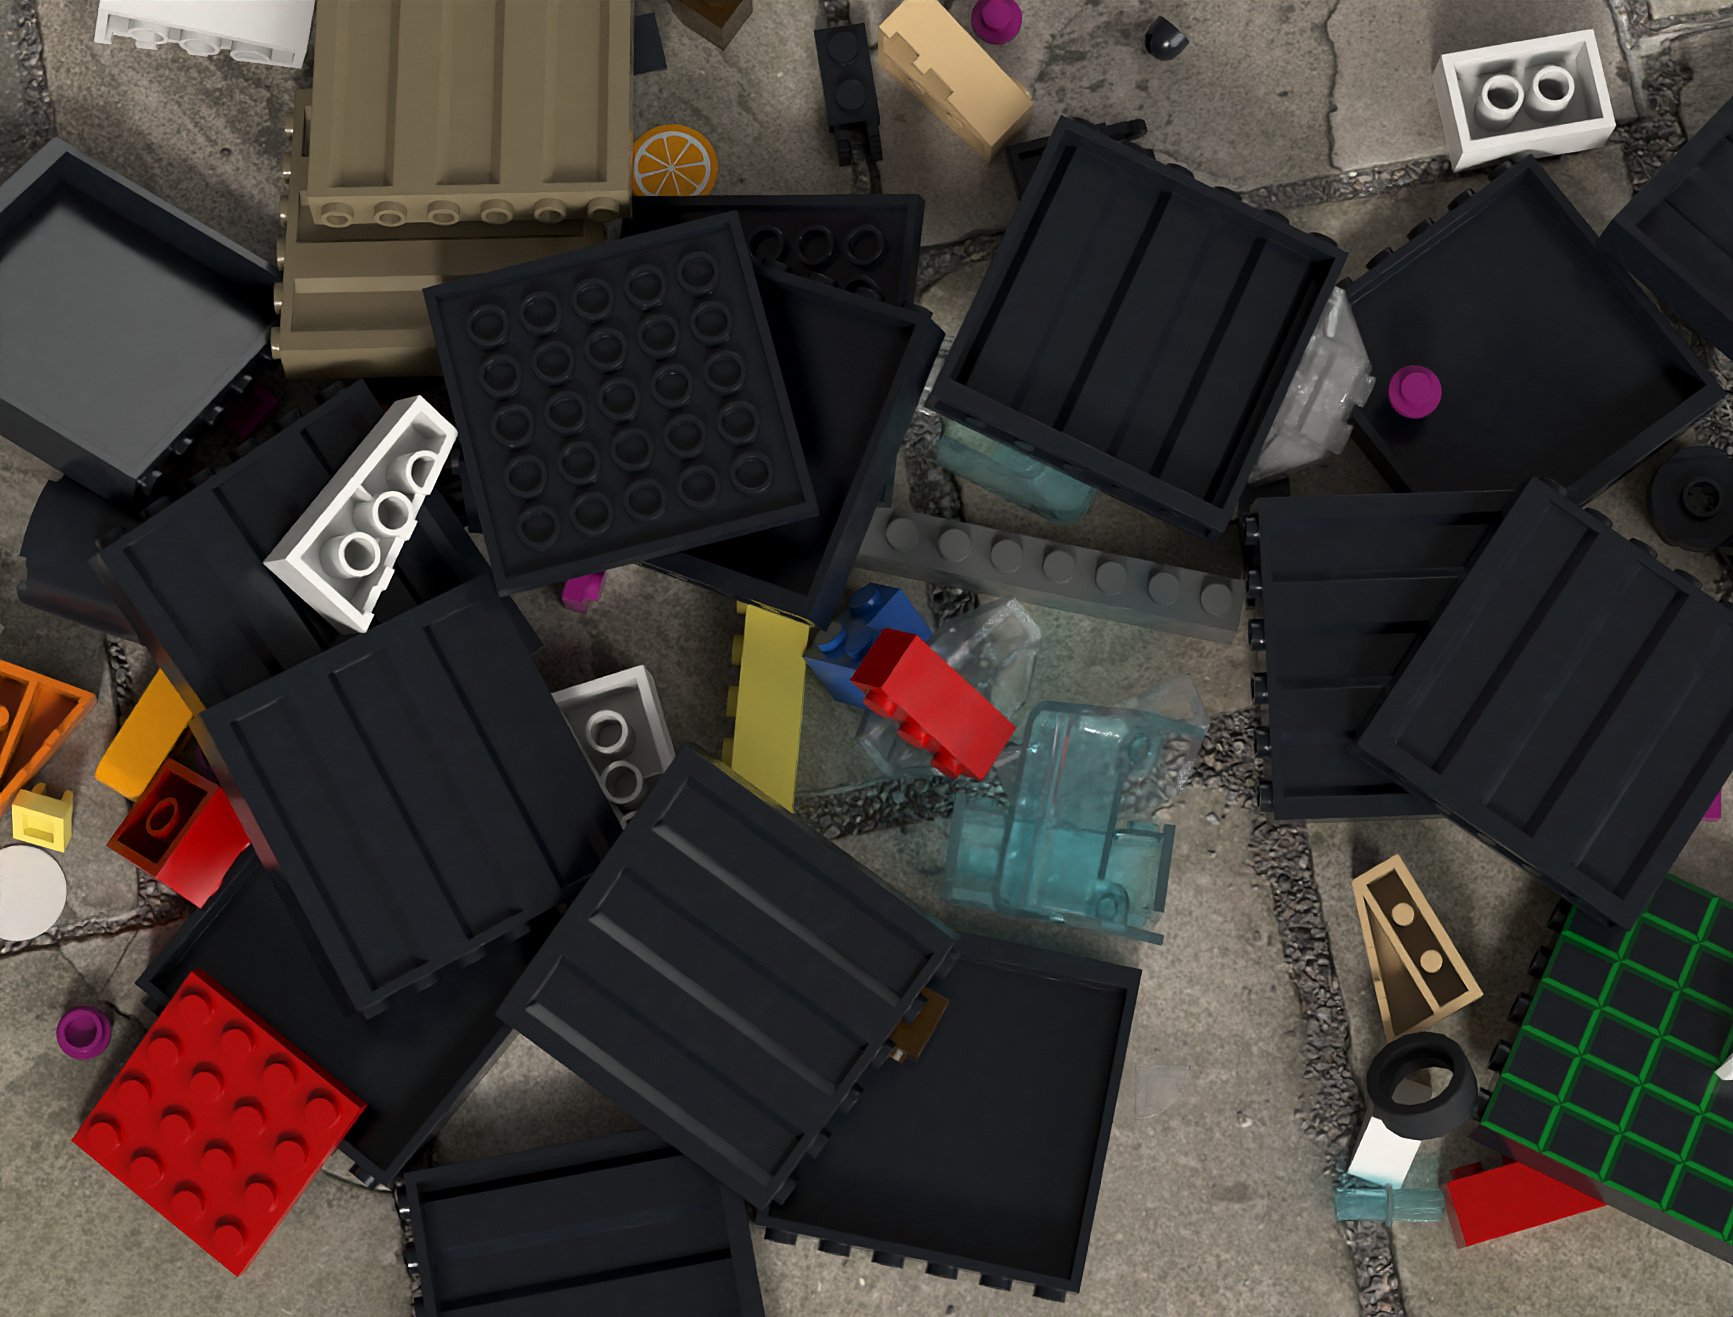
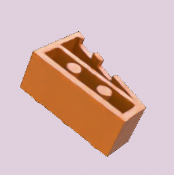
(34, 724)

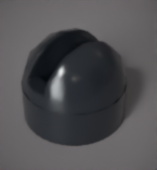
(1164, 40)

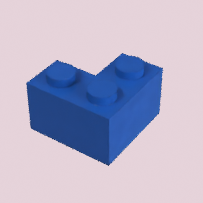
(852, 634)

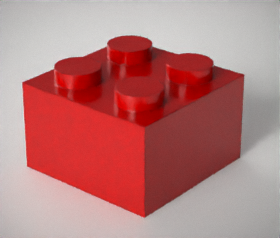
(182, 833)

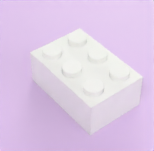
(1523, 100)

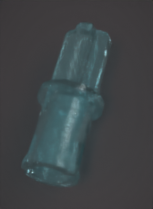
(1389, 1205)

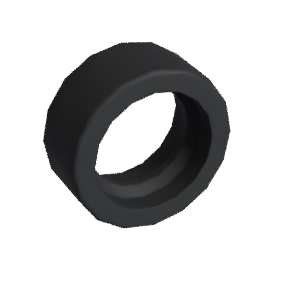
(1440, 1113)

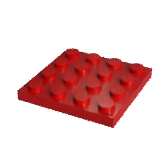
(218, 1122)

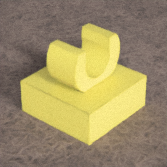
(43, 818)

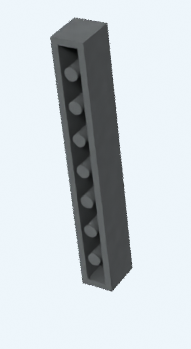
(1053, 574)

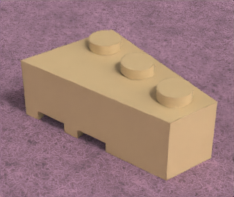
(953, 76)
(1409, 952)

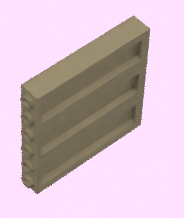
(471, 111)
(356, 290)

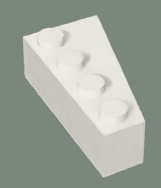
(252, 29)
(356, 526)
(620, 735)

